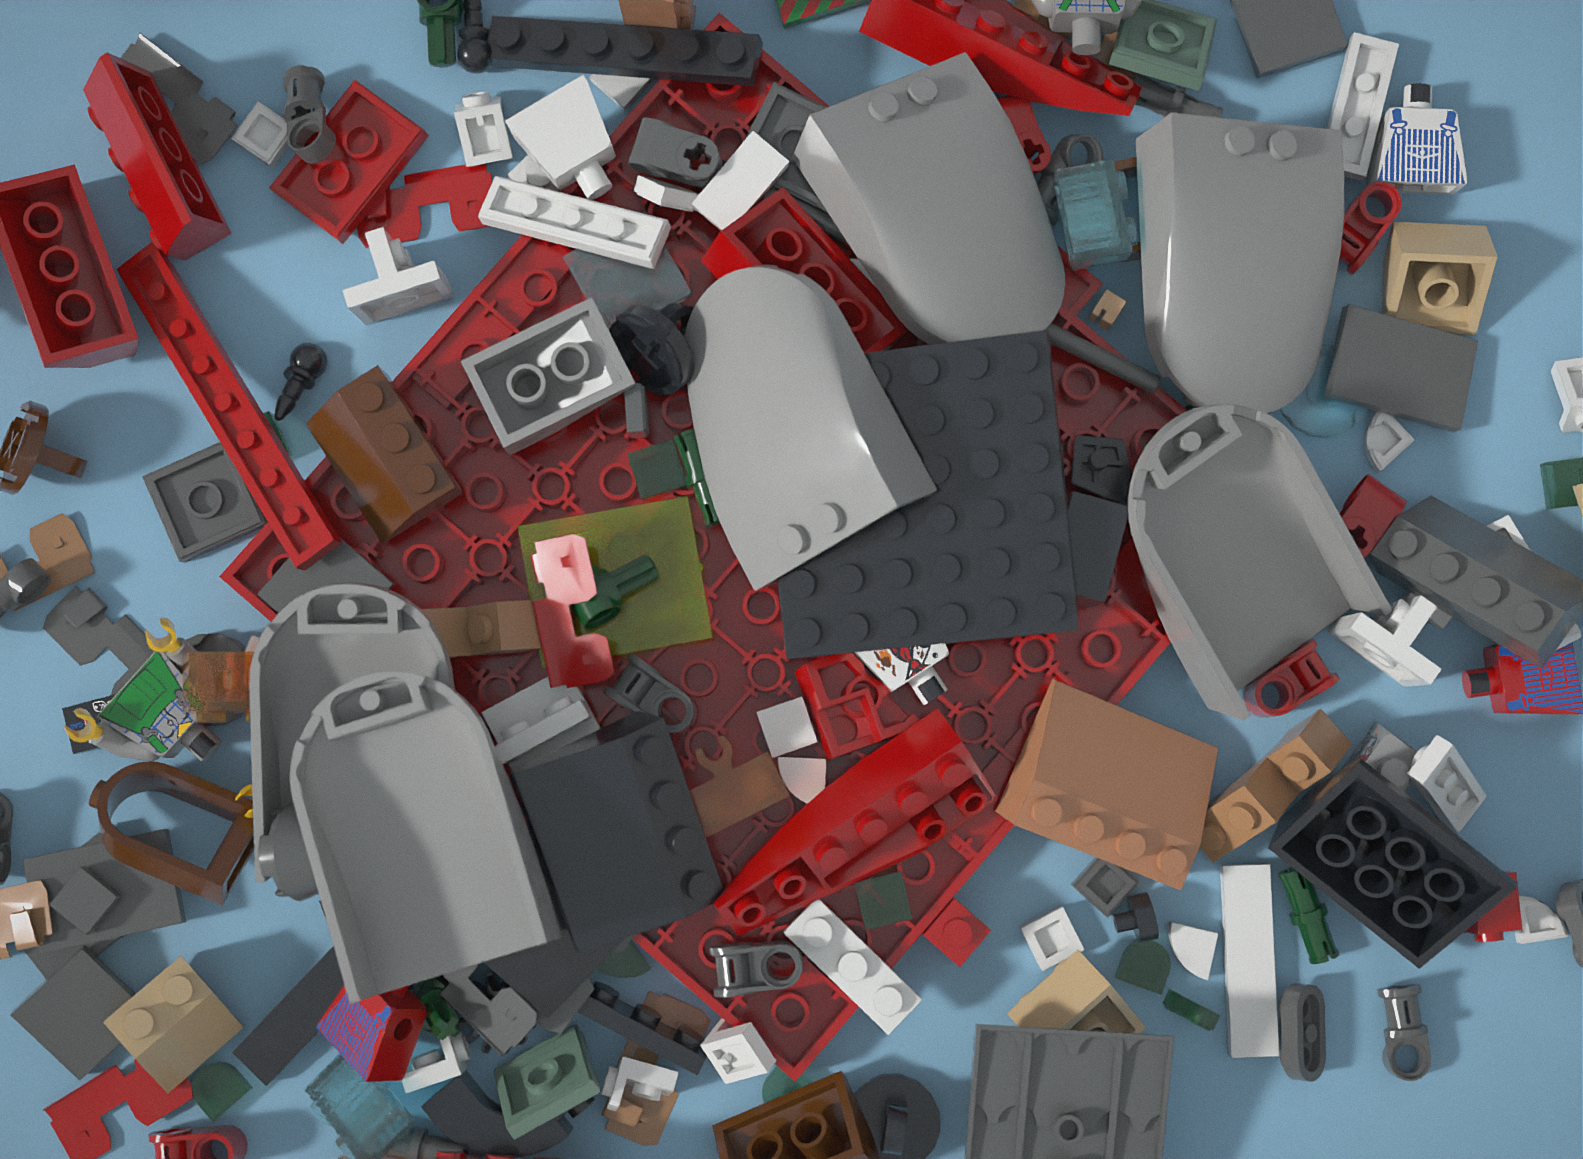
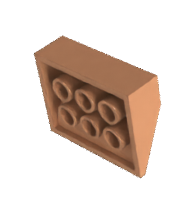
(1112, 785)

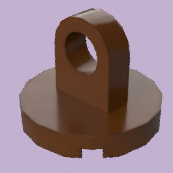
(24, 448)

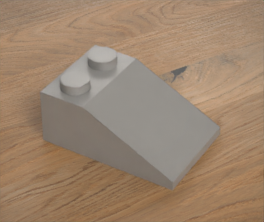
(548, 375)

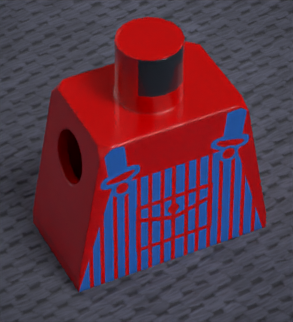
(1524, 688)
(375, 1032)

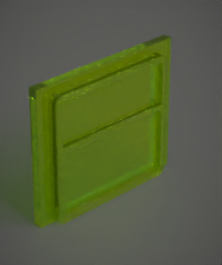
(657, 615)

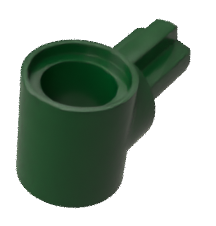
(441, 30)
(611, 590)
(440, 1015)

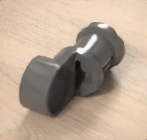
(300, 119)
(1061, 159)
(22, 585)
(1404, 1028)

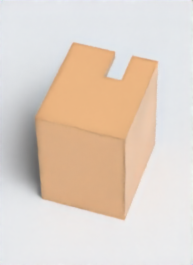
(1107, 307)

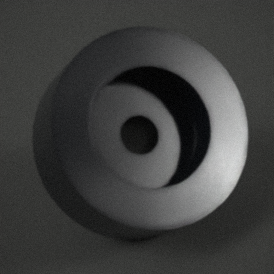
(1139, 918)

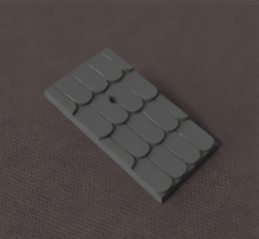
(1067, 1094)

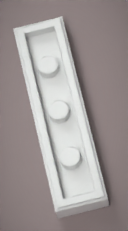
(574, 222)
(1249, 960)

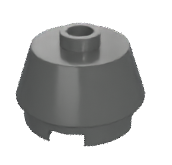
(285, 856)

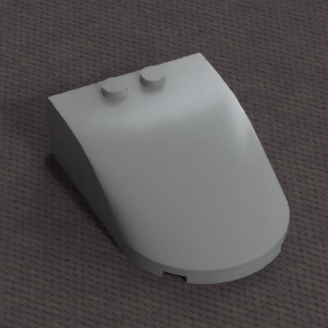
(938, 204)
(1238, 254)
(791, 422)
(1241, 547)
(313, 651)
(414, 834)

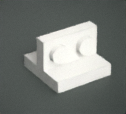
(399, 283)
(1388, 640)
(539, 722)

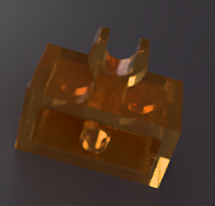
(216, 685)
(735, 791)

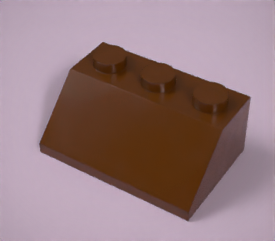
(382, 454)
(803, 1124)

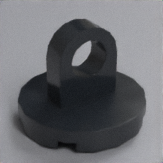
(655, 346)
(899, 1116)

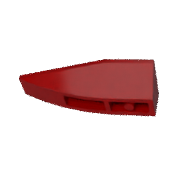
(1006, 47)
(862, 824)

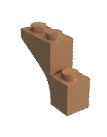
(487, 628)
(1272, 784)

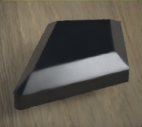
(1102, 467)

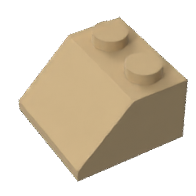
(1438, 274)
(1076, 999)
(173, 1024)

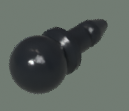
(474, 48)
(306, 364)

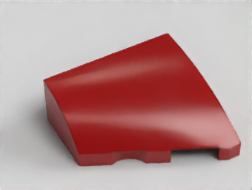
(849, 705)

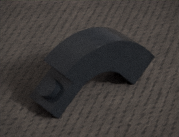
(479, 1125)

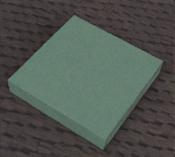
(1165, 43)
(546, 1081)

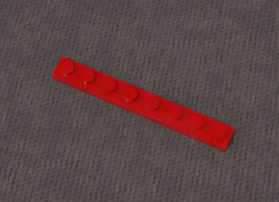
(229, 407)

